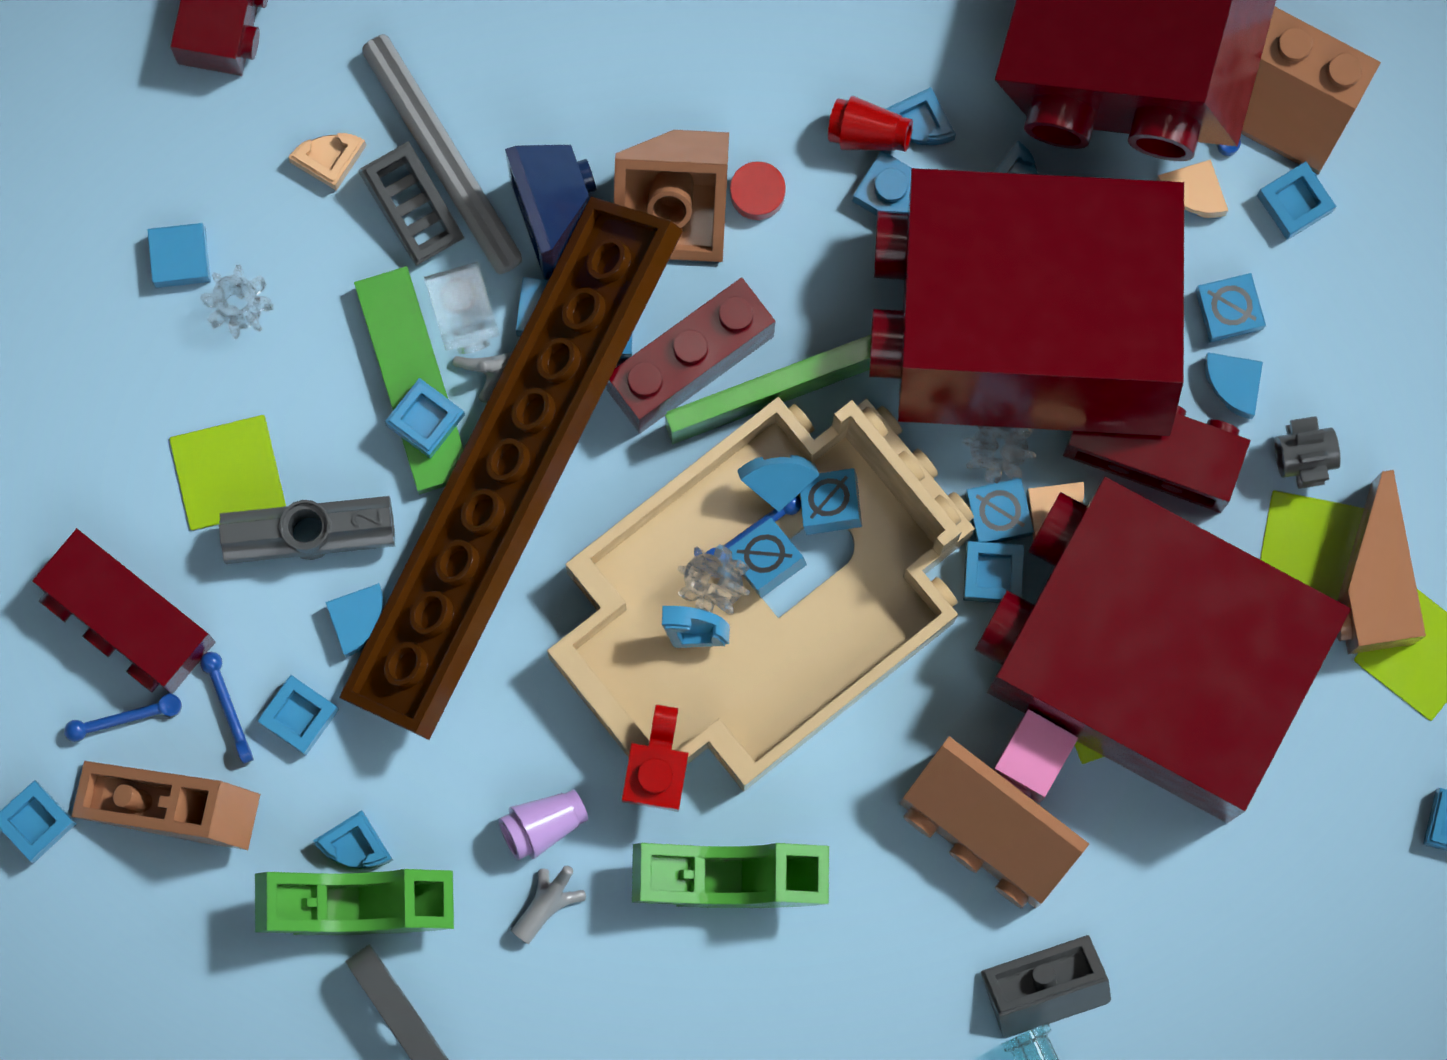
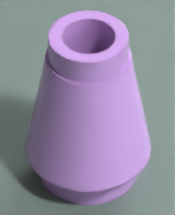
(541, 823)

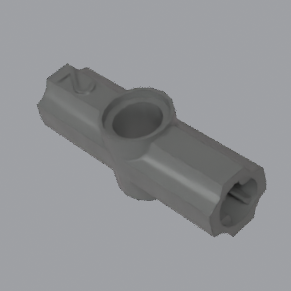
(269, 531)

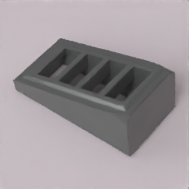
(389, 162)

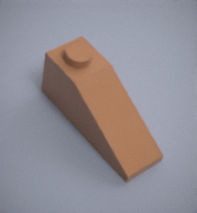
(1381, 577)
(167, 804)

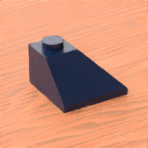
(550, 195)

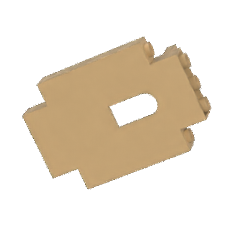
(781, 674)

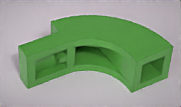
(731, 875)
(354, 902)

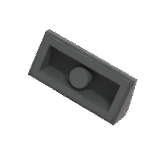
(1047, 986)

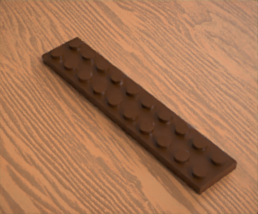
(510, 466)

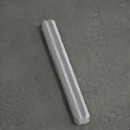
(442, 154)

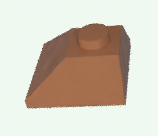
(682, 181)

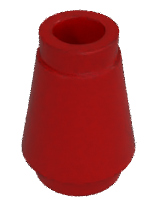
(866, 126)

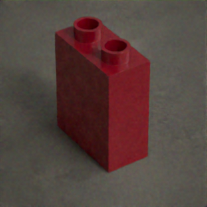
(1135, 68)
(1034, 302)
(1162, 646)

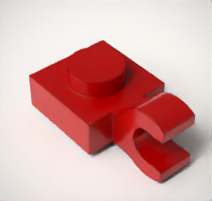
(656, 771)

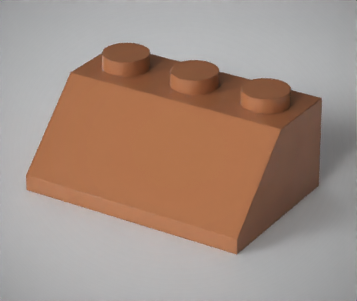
(1305, 90)
(991, 825)

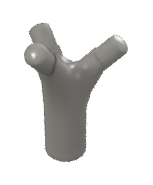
(490, 366)
(546, 902)

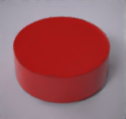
(757, 190)

